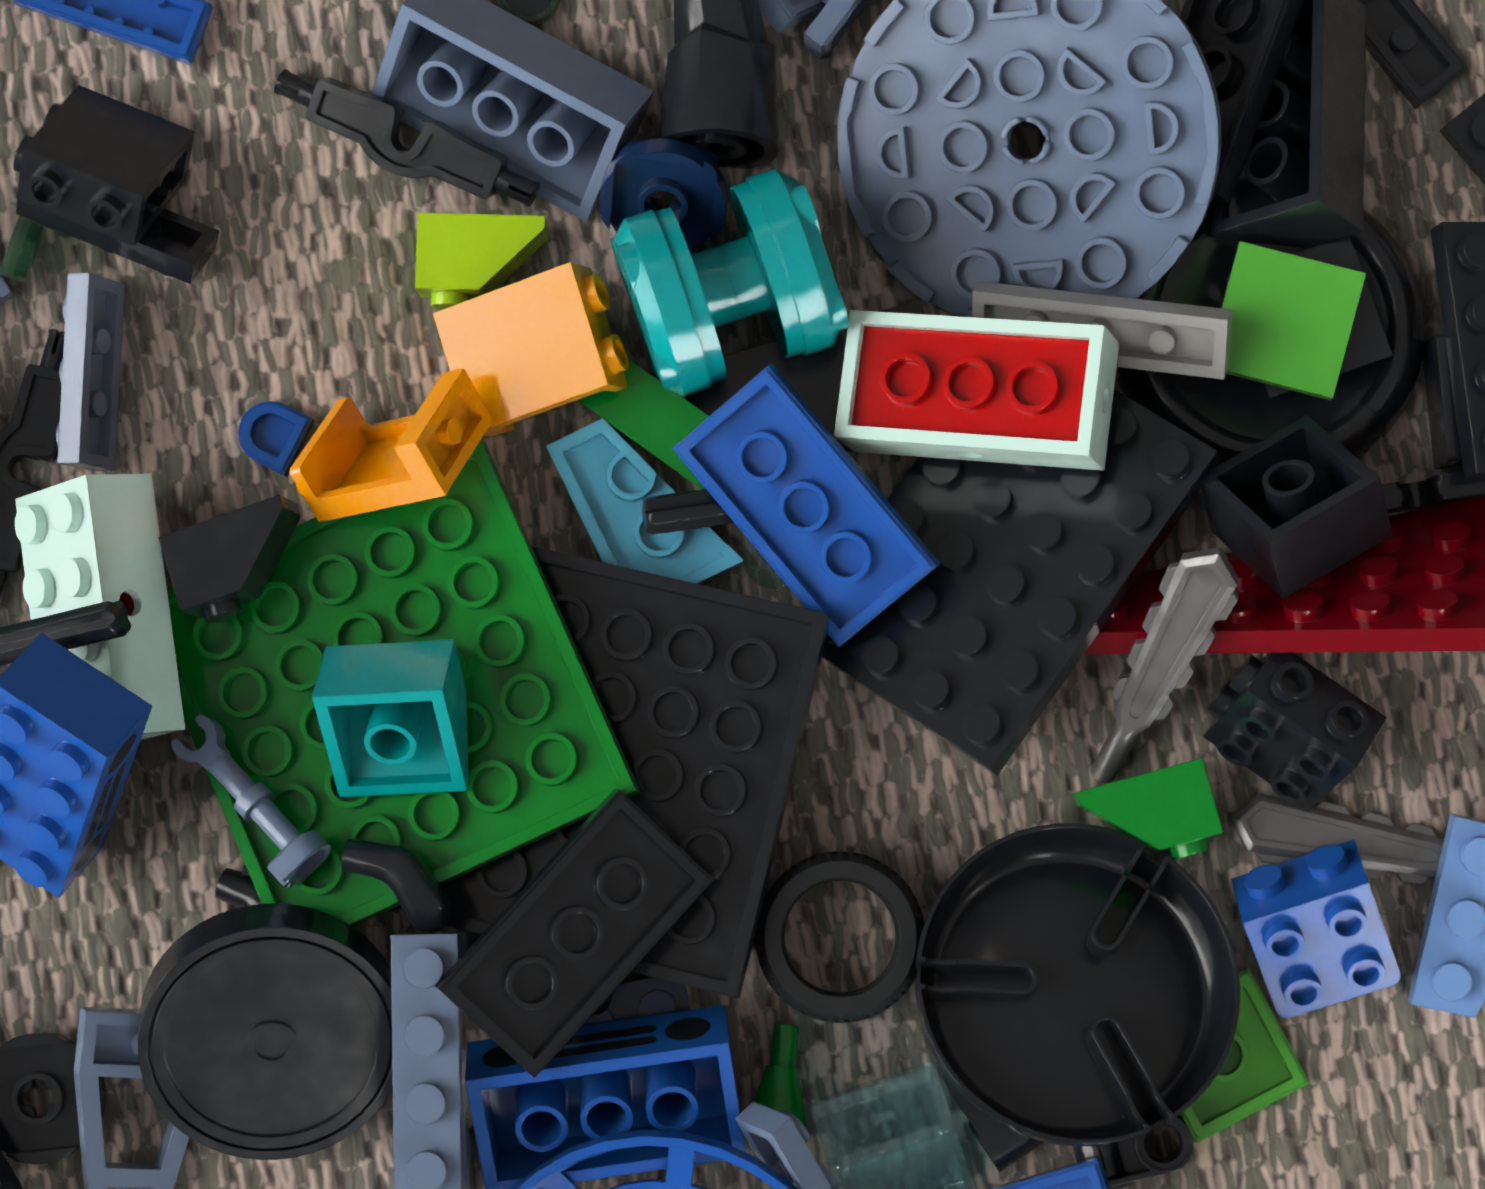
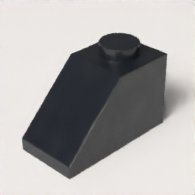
(228, 557)

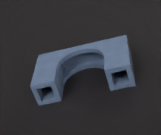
(429, 1124)

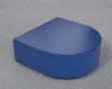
(273, 435)

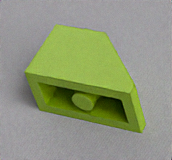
(471, 253)

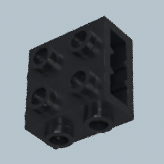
(103, 165)
(1291, 726)

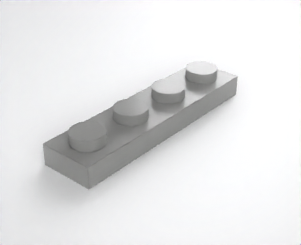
(1149, 332)

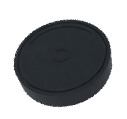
(268, 1031)

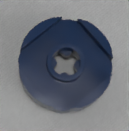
(672, 167)

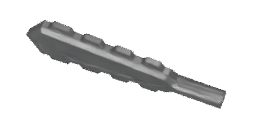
(1177, 628)
(1288, 830)

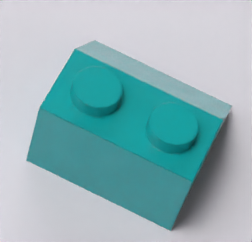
(394, 717)

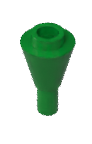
(781, 1081)

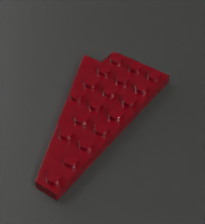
(1400, 596)

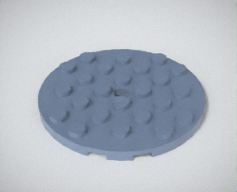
(1121, 162)

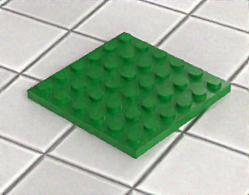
(392, 576)

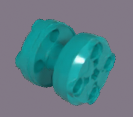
(771, 269)

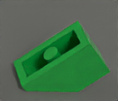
(1159, 807)

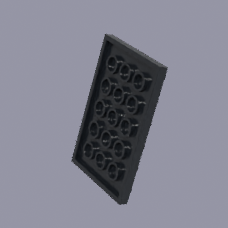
(1021, 579)

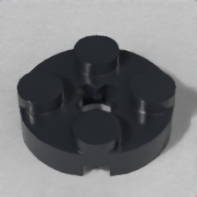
(22, 1132)

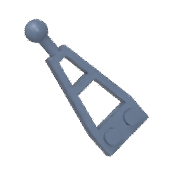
(110, 1049)

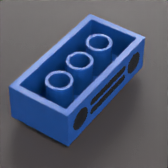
(62, 761)
(606, 1080)

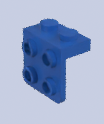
(1316, 929)

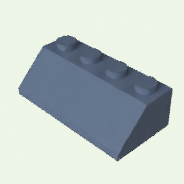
(513, 92)

